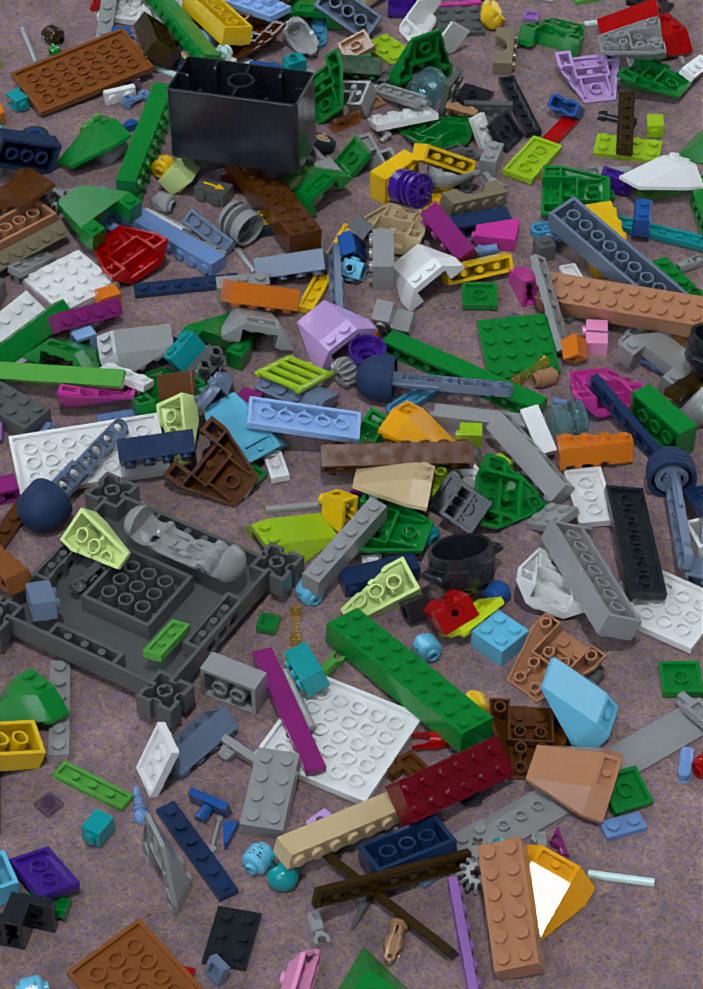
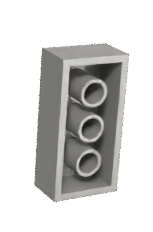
(270, 793)

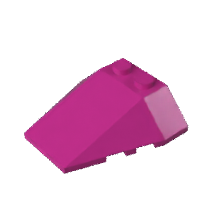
(622, 387)
(81, 396)

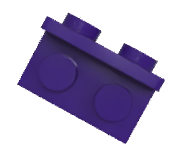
(617, 185)

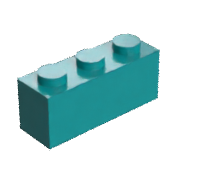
(305, 669)

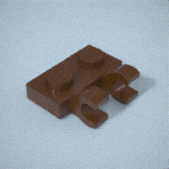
(405, 764)

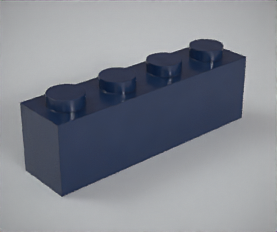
(467, 221)
(355, 578)

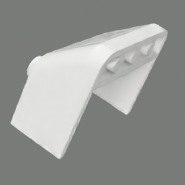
(422, 20)

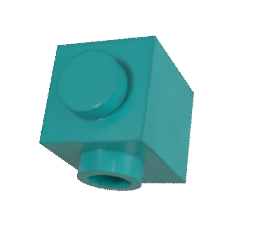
(294, 61)
(98, 828)

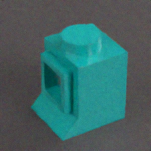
(19, 100)

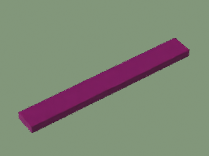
(289, 712)

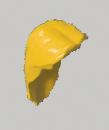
(491, 15)

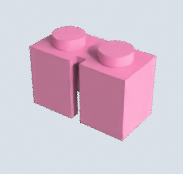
(596, 336)

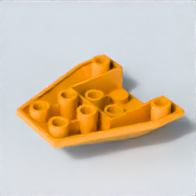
(412, 424)
(558, 888)

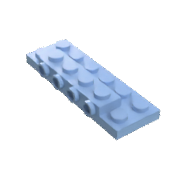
(263, 9)
(303, 420)

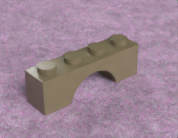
(507, 41)
(457, 202)

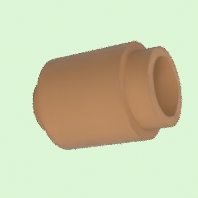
(544, 377)

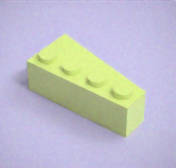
(179, 175)

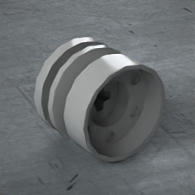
(240, 222)

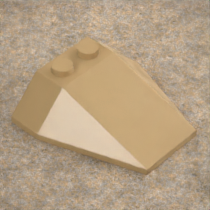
(404, 221)
(399, 483)

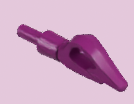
(560, 844)

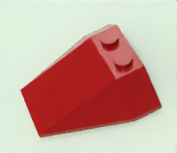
(675, 36)
(131, 253)

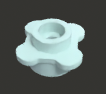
(225, 51)

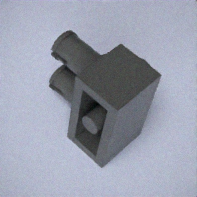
(208, 363)

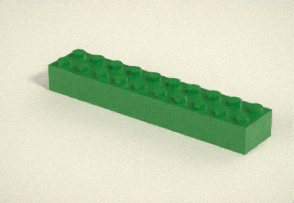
(145, 143)
(409, 680)

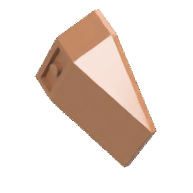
(548, 641)
(576, 777)

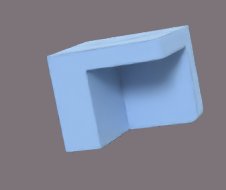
(83, 333)

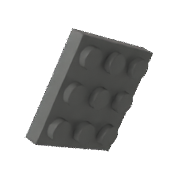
(465, 16)

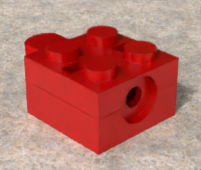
(450, 611)

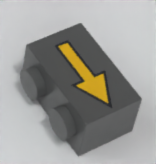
(213, 191)

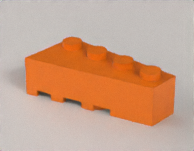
(260, 295)
(593, 449)

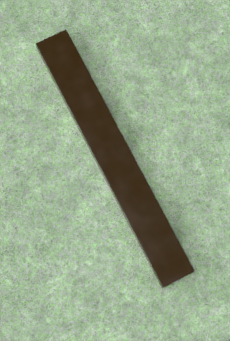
(389, 879)
(396, 909)

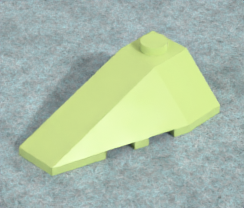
(179, 414)
(95, 539)
(385, 590)

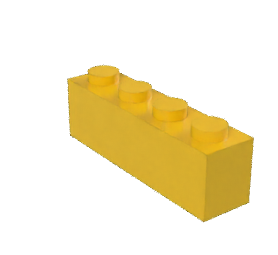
(442, 159)
(481, 268)

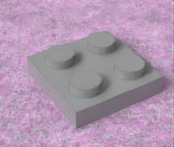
(552, 511)

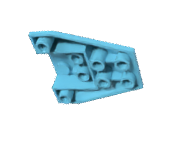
(253, 443)
(579, 705)

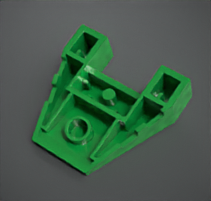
(553, 35)
(421, 52)
(91, 205)
(237, 353)
(146, 401)

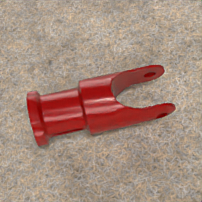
(434, 742)

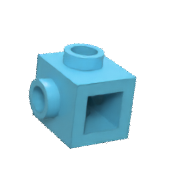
(354, 269)

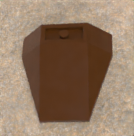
(522, 730)

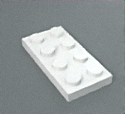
(399, 119)
(18, 313)
(589, 496)

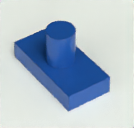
(208, 805)

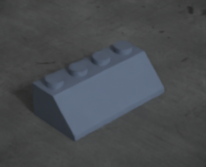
(351, 14)
(293, 264)
(314, 396)
(201, 737)

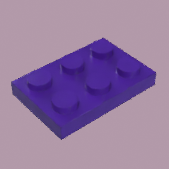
(44, 873)

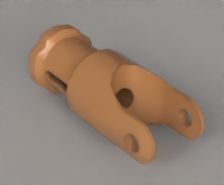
(394, 942)

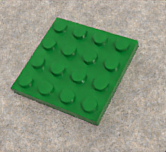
(515, 343)

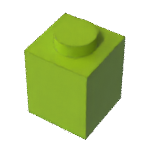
(654, 126)
(470, 431)

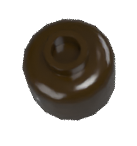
(52, 34)

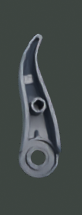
(214, 390)

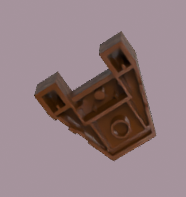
(23, 188)
(221, 474)

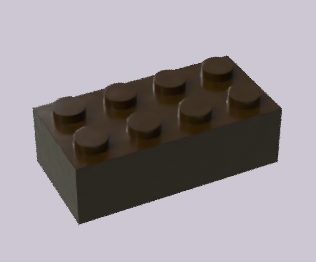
(156, 41)

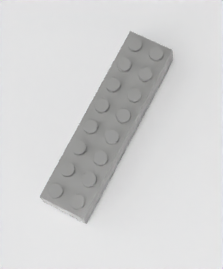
(591, 580)

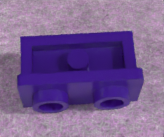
(399, 8)

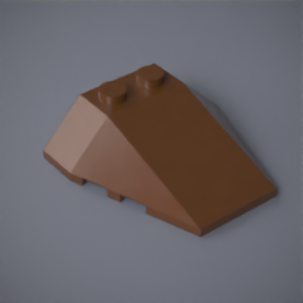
(260, 37)

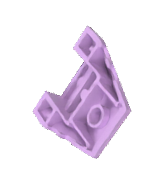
(591, 75)
(329, 329)

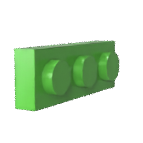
(166, 640)

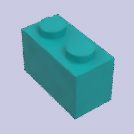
(184, 350)

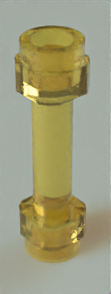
(542, 362)
(295, 615)

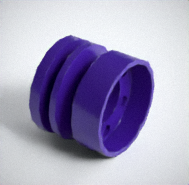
(410, 188)
(364, 347)

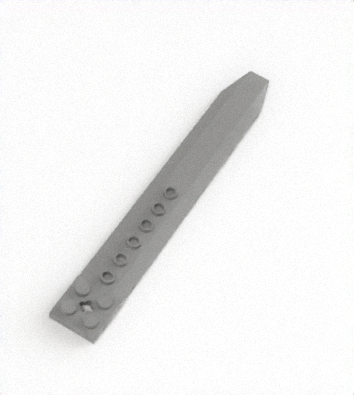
(538, 811)

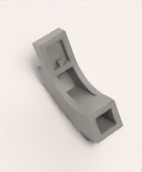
(379, 156)

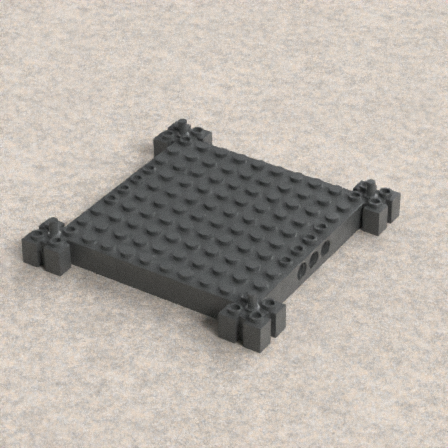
(129, 606)

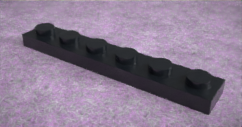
(520, 106)

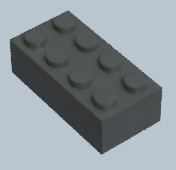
(21, 413)

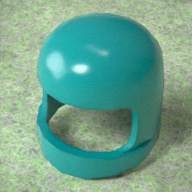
(280, 878)

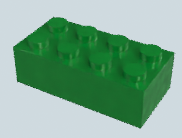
(663, 419)

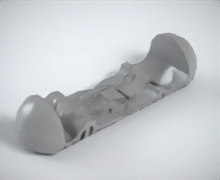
(210, 558)

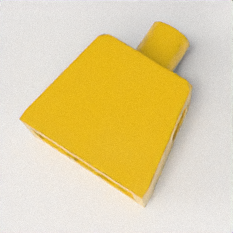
(338, 507)

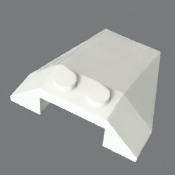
(665, 173)
(418, 269)
(545, 586)

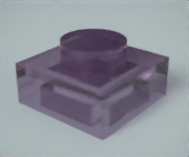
(48, 805)

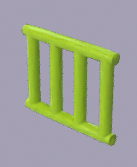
(284, 363)

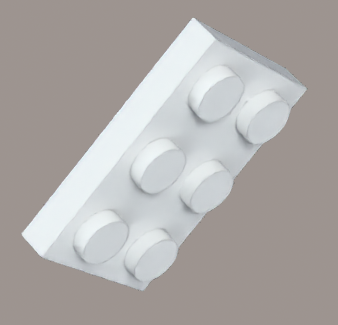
(157, 759)

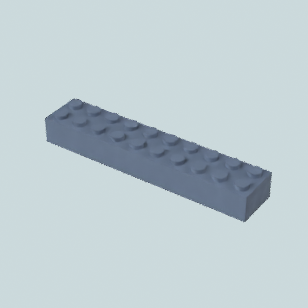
(606, 248)

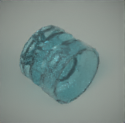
(429, 83)
(567, 419)

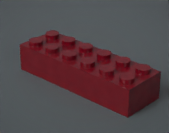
(449, 780)

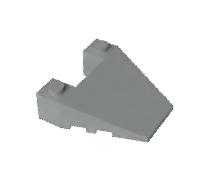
(658, 349)

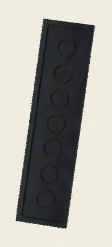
(635, 542)

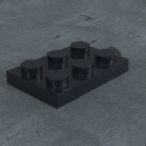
(233, 937)

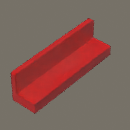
(629, 16)

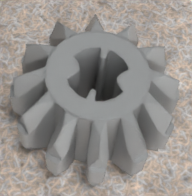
(48, 198)
(344, 371)
(468, 877)

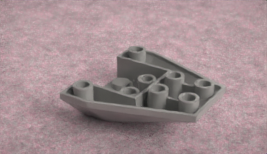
(635, 41)
(255, 321)

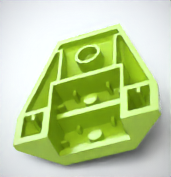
(299, 533)

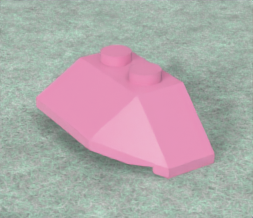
(301, 970)

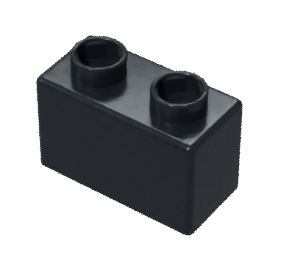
(242, 116)

